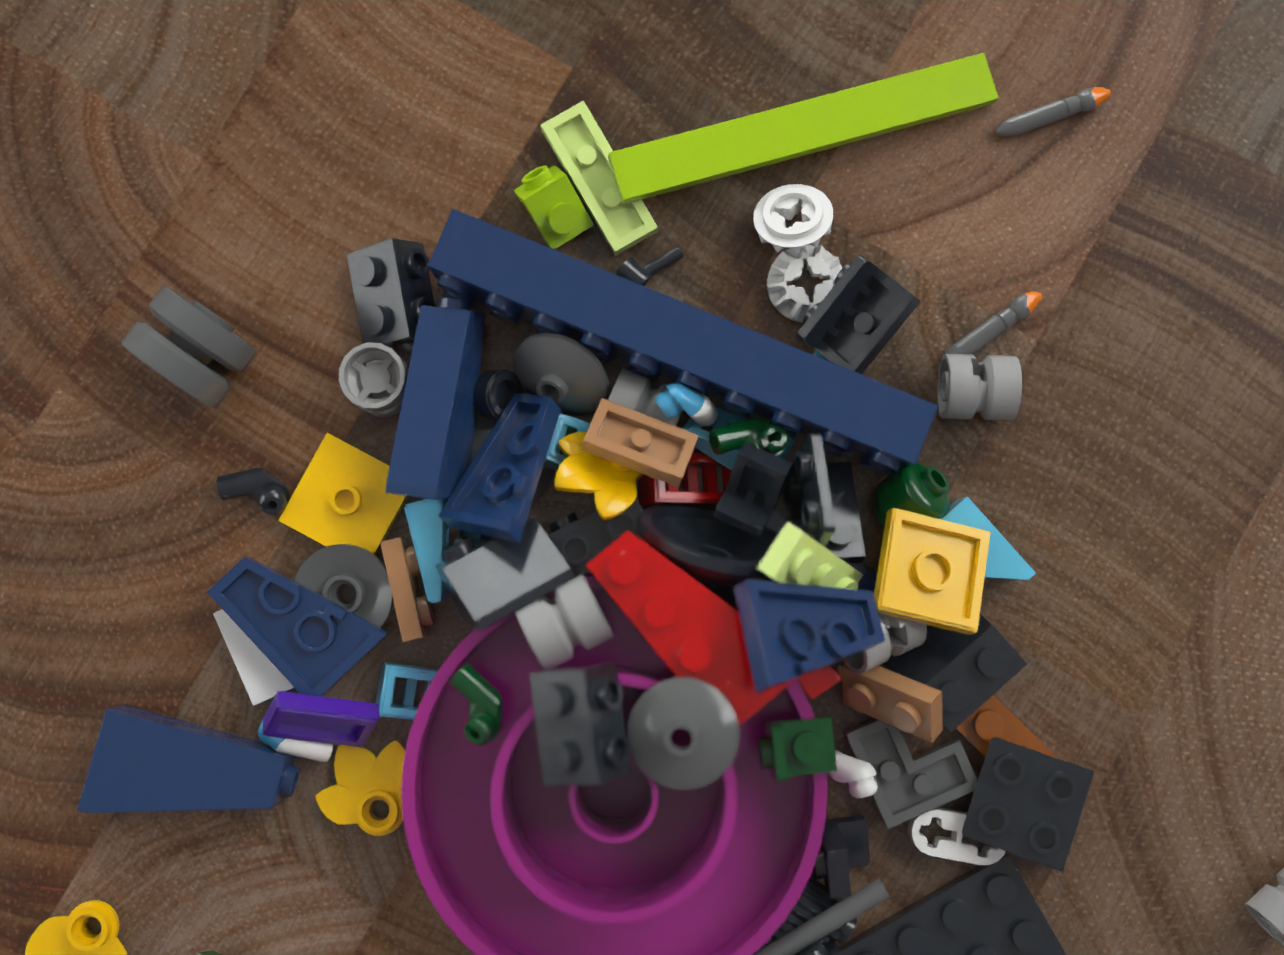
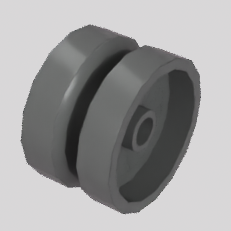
(189, 347)

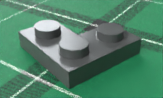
(906, 783)

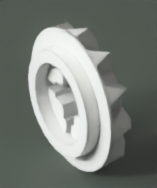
(786, 203)
(788, 267)

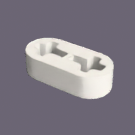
(954, 847)

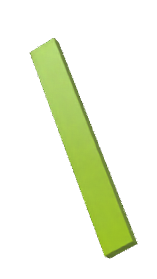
(802, 128)

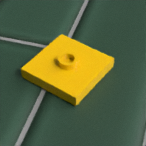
(343, 498)
(931, 571)

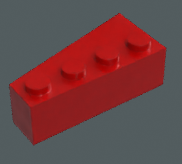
(681, 621)

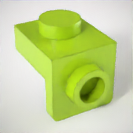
(553, 205)

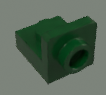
(798, 747)

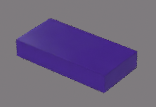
(320, 719)

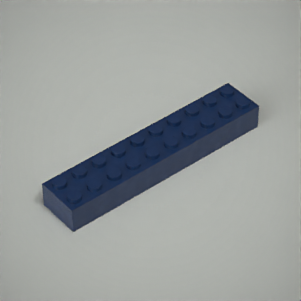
(680, 344)

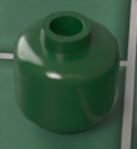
(914, 490)

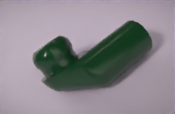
(754, 431)
(484, 706)

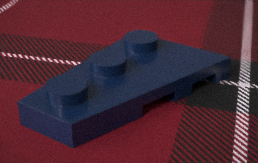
(505, 472)
(295, 627)
(803, 628)

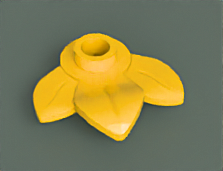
(586, 473)
(360, 782)
(72, 936)

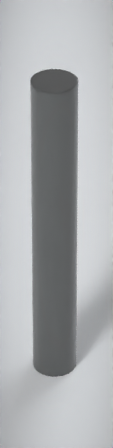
(828, 921)

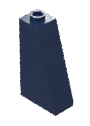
(438, 402)
(176, 765)

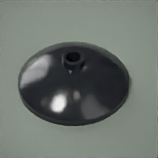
(705, 545)

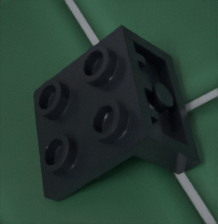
(825, 501)
(1027, 803)

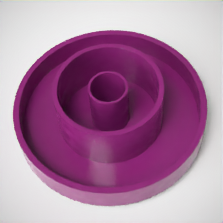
(606, 862)

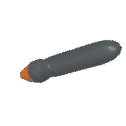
(1030, 120)
(1018, 310)

